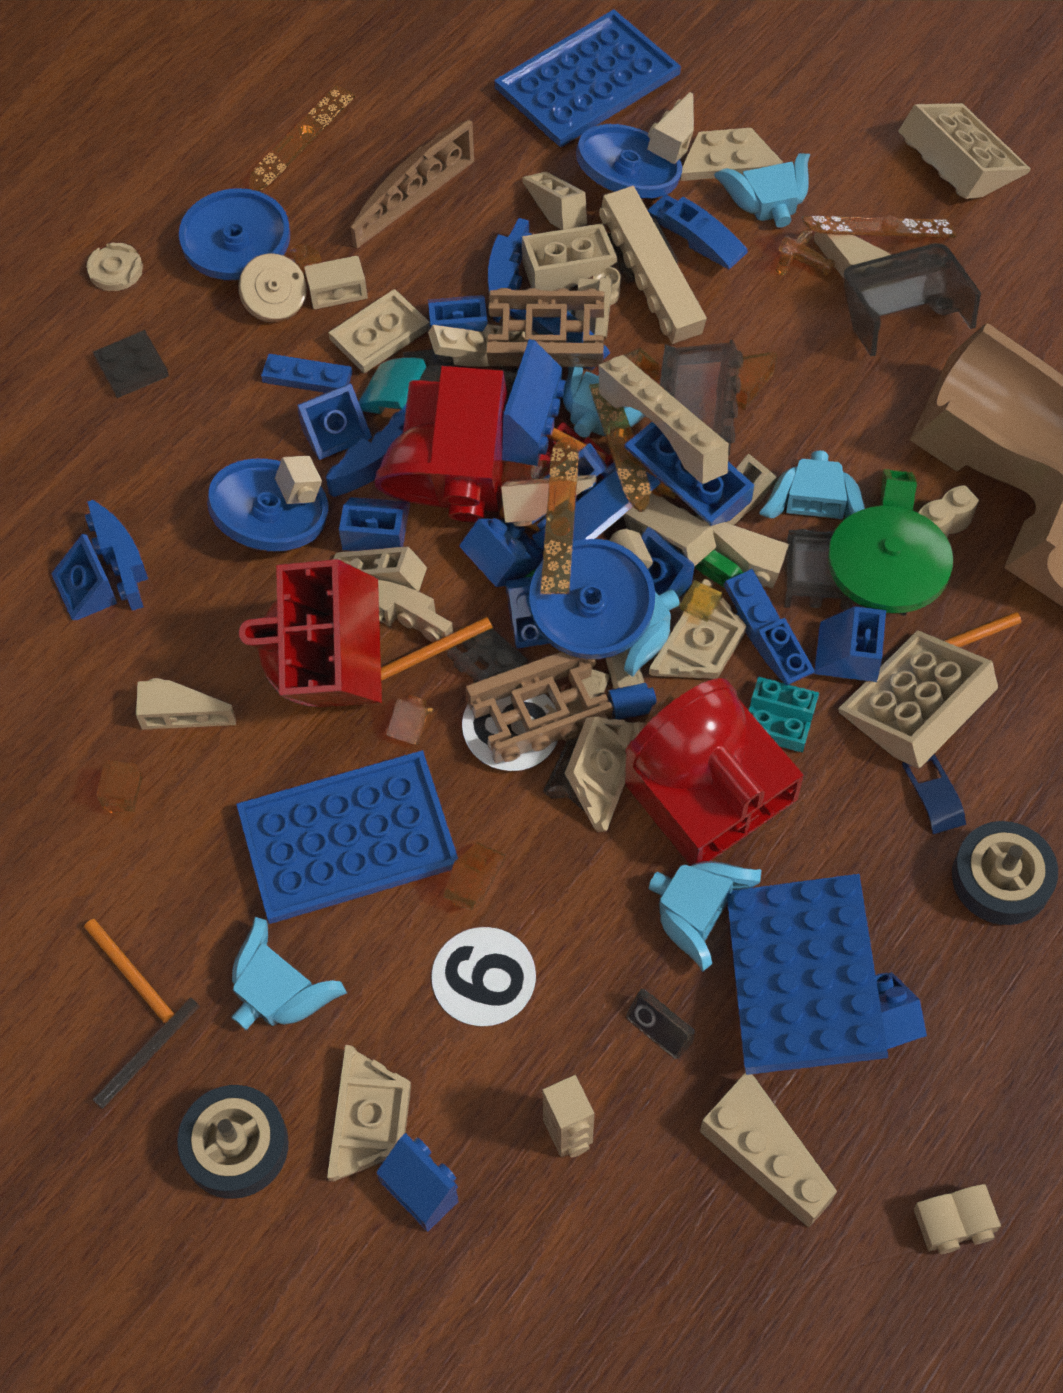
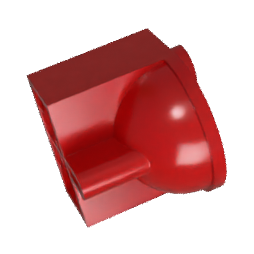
(450, 444)
(321, 635)
(709, 771)

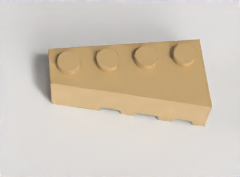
(768, 1150)

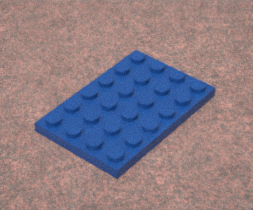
(587, 77)
(346, 836)
(805, 975)

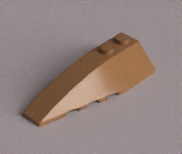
(415, 180)

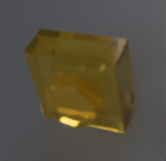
(700, 601)

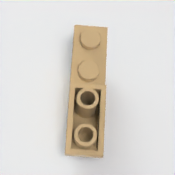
(467, 346)
(411, 610)

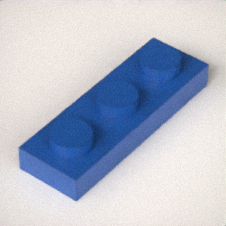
(305, 373)

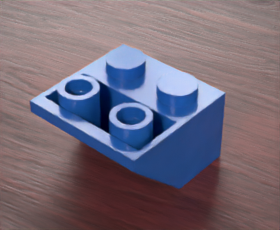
(459, 312)
(373, 524)
(501, 550)
(519, 609)
(851, 644)
(900, 1011)
(418, 1182)

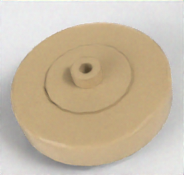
(272, 287)

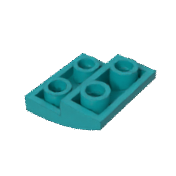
(390, 384)
(784, 712)

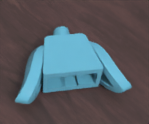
(769, 190)
(581, 405)
(815, 489)
(655, 635)
(696, 900)
(273, 986)

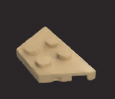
(728, 148)
(700, 646)
(599, 766)
(368, 1115)

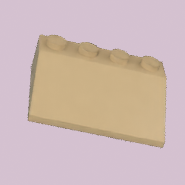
(961, 148)
(921, 697)

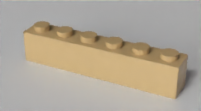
(653, 265)

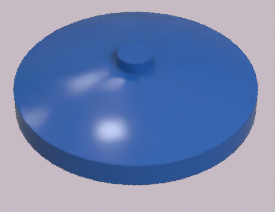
(619, 159)
(232, 229)
(253, 510)
(606, 605)

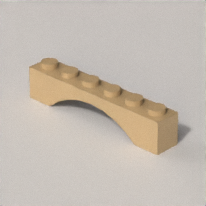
(697, 445)

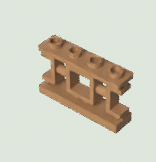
(546, 304)
(528, 683)

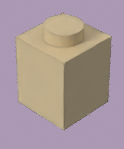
(298, 479)

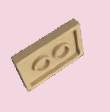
(379, 330)

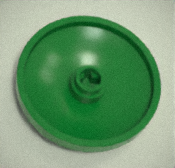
(890, 559)

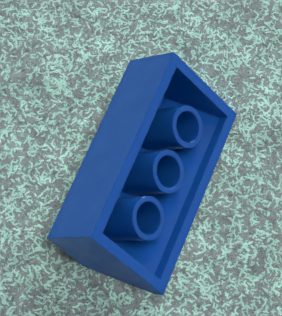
(532, 406)
(714, 501)
(597, 507)

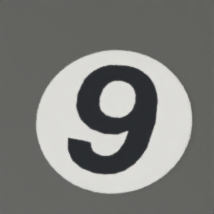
(478, 730)
(483, 976)

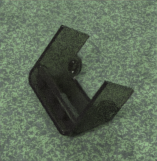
(905, 281)

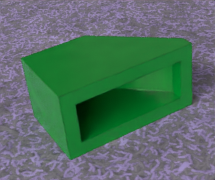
(898, 489)

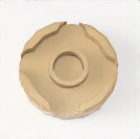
(114, 267)

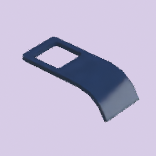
(939, 799)

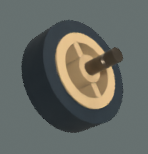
(1004, 872)
(233, 1141)

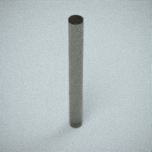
(146, 1053)

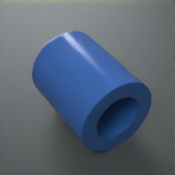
(631, 701)

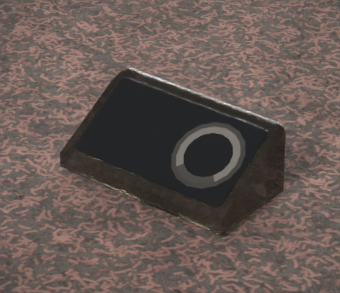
(660, 1024)

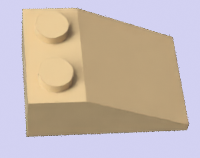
(565, 256)

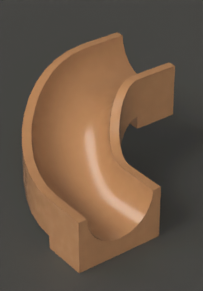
(1005, 419)

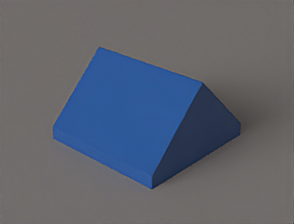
(333, 421)
(669, 566)
(83, 581)

